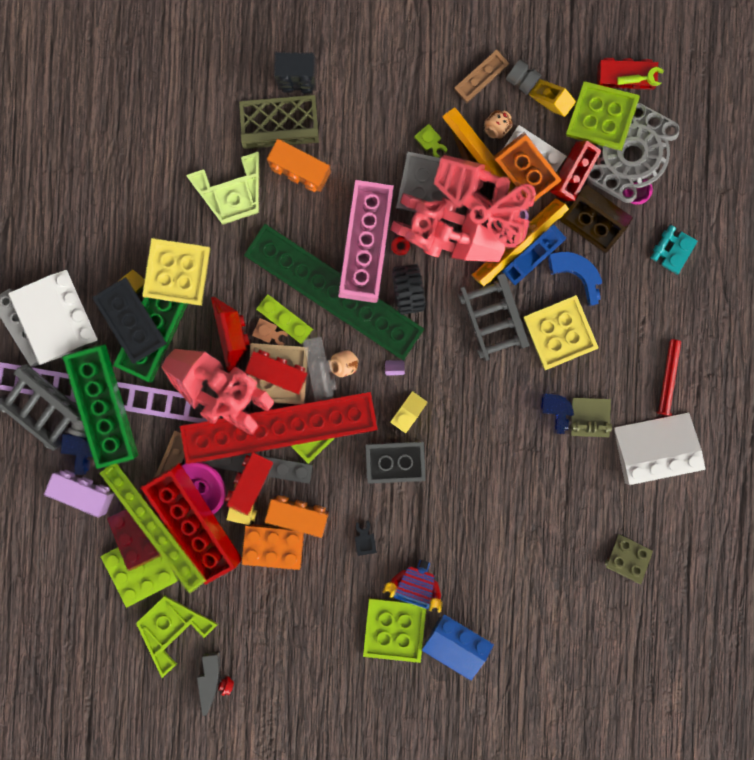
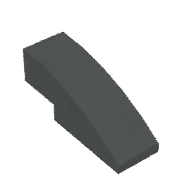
(209, 680)

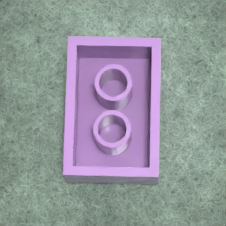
(79, 493)

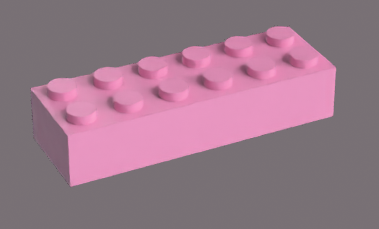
(366, 241)

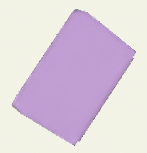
(394, 367)

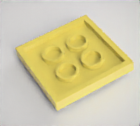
(176, 272)
(560, 332)

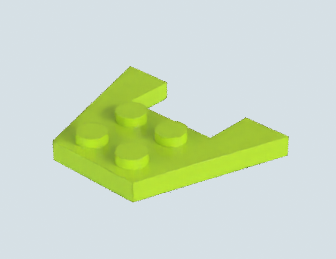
(164, 624)

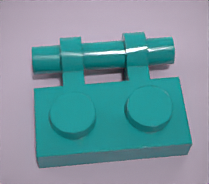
(679, 251)

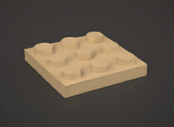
(293, 355)

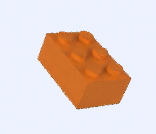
(527, 165)
(298, 166)
(297, 516)
(272, 547)

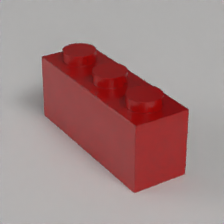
(610, 69)
(576, 170)
(277, 371)
(248, 483)

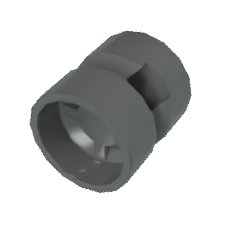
(523, 77)

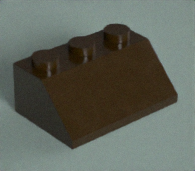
(596, 219)

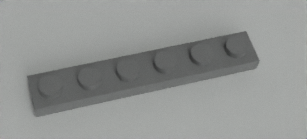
(280, 469)

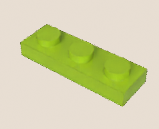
(284, 319)

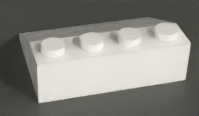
(53, 317)
(658, 449)

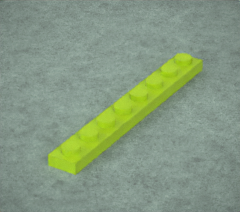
(153, 527)

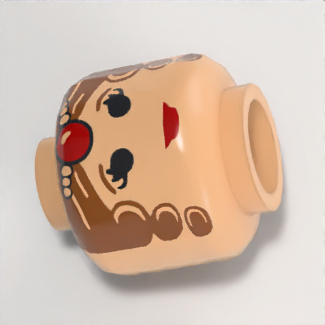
(498, 124)
(344, 363)

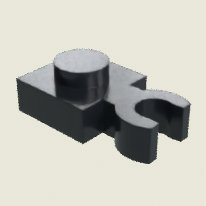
(365, 542)

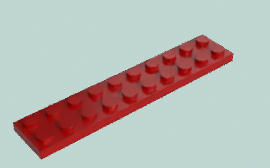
(280, 428)

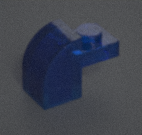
(561, 407)
(80, 447)

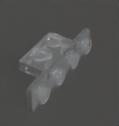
(319, 369)

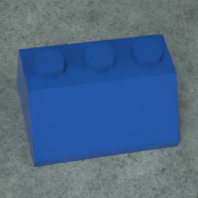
(457, 647)

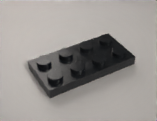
(129, 320)

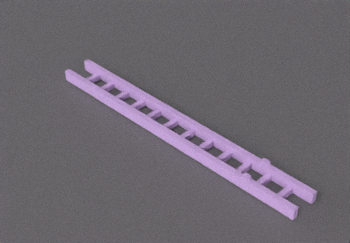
(129, 407)

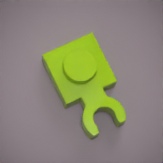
(429, 140)

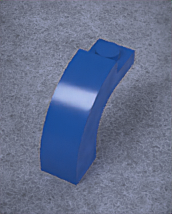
(534, 254)
(582, 268)

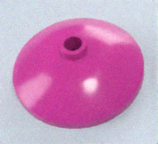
(214, 490)

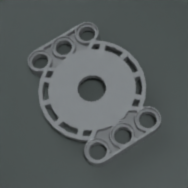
(625, 172)

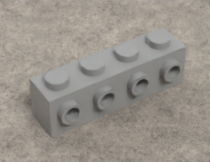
(13, 324)

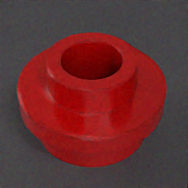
(400, 239)
(226, 686)

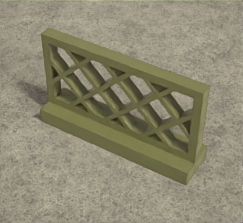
(268, 138)

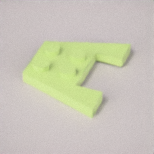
(233, 198)

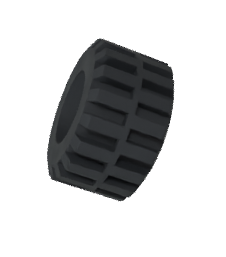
(408, 289)

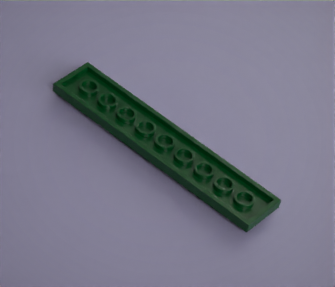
(322, 285)

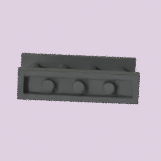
(507, 303)
(52, 395)

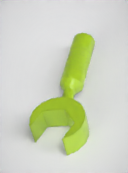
(637, 78)

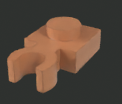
(267, 331)

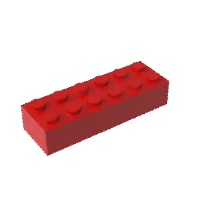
(192, 523)

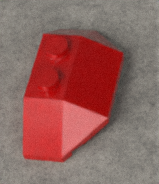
(231, 333)

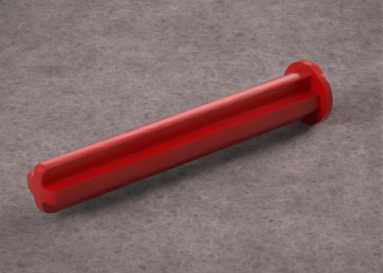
(669, 377)

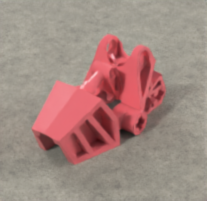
(461, 184)
(433, 235)
(235, 389)

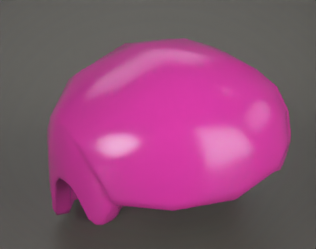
(643, 193)

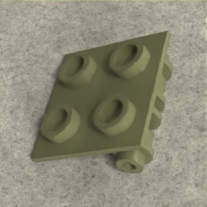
(591, 417)
(629, 559)

